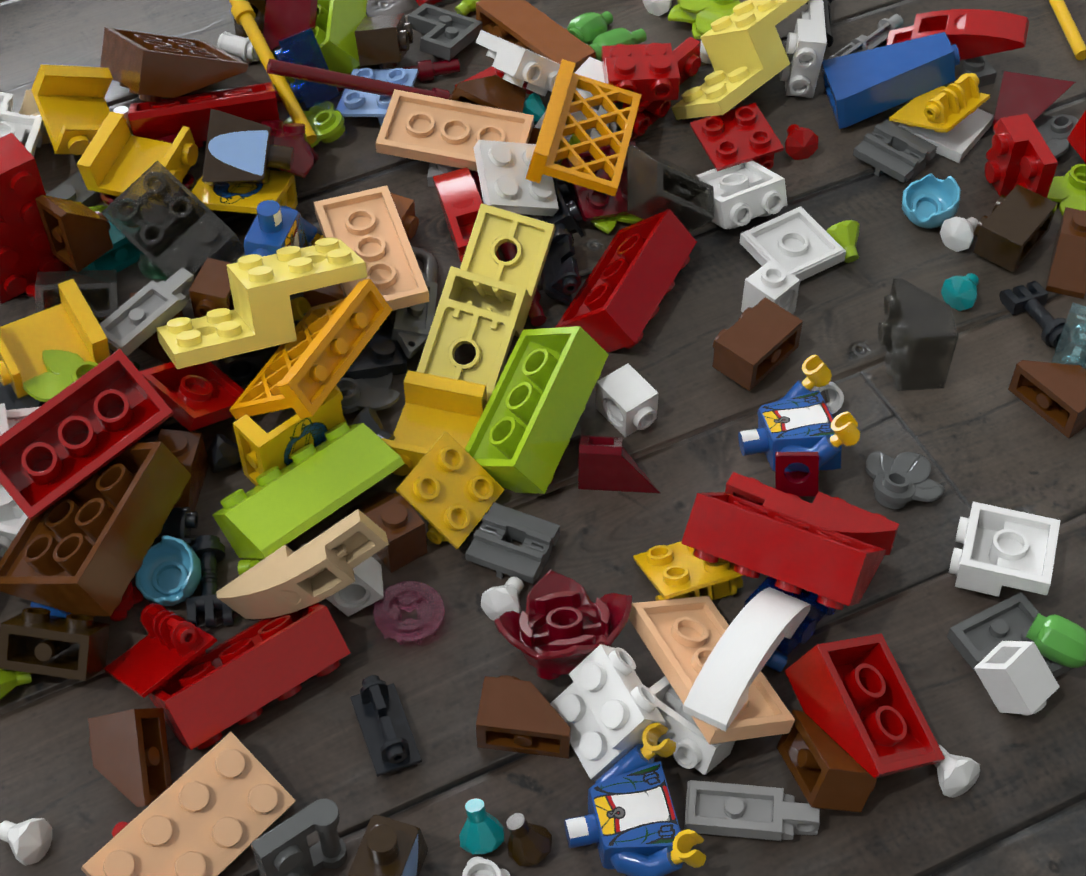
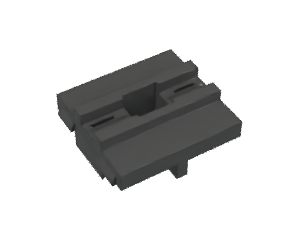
(895, 151)
(507, 524)

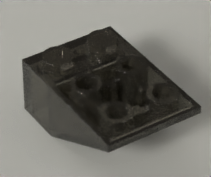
(171, 224)

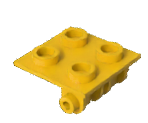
(943, 106)
(450, 491)
(682, 575)

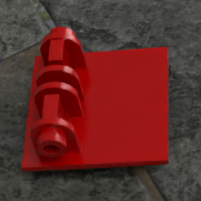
(738, 138)
(160, 654)

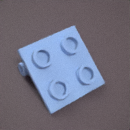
(364, 104)

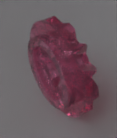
(409, 596)

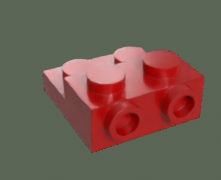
(643, 70)
(1019, 157)
(195, 393)

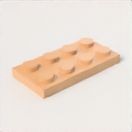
(446, 129)
(374, 231)
(681, 639)
(199, 819)

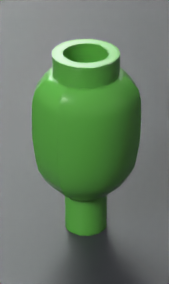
(590, 25)
(615, 37)
(1059, 640)

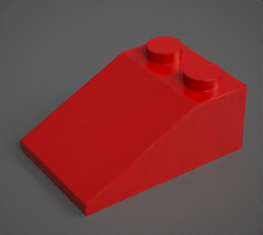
(864, 704)

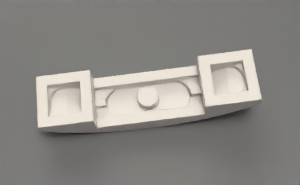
(741, 654)

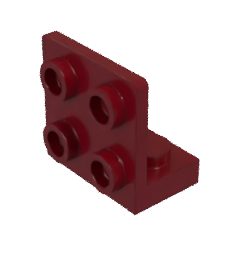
(599, 205)

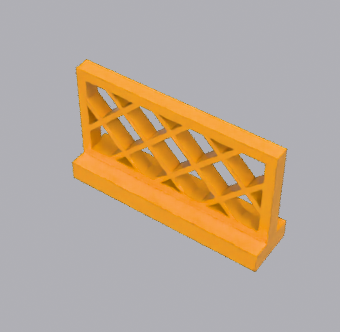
(554, 129)
(326, 346)

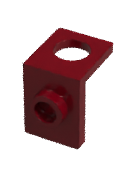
(796, 481)

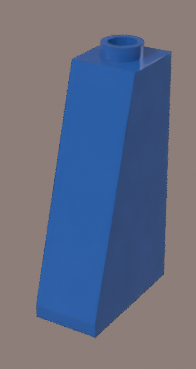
(887, 76)

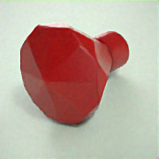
(800, 142)

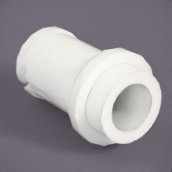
(237, 46)

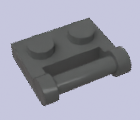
(286, 848)

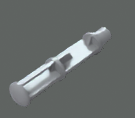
(874, 39)

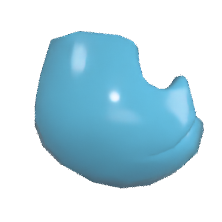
(931, 201)
(169, 572)

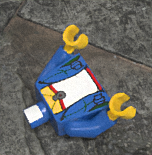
(277, 228)
(802, 424)
(635, 816)

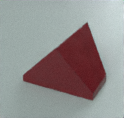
(286, 18)
(1027, 94)
(609, 467)

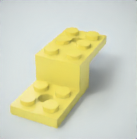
(743, 55)
(486, 297)
(260, 302)

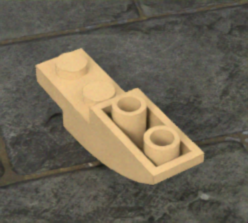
(302, 578)

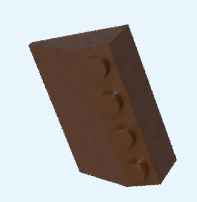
(164, 64)
(97, 535)

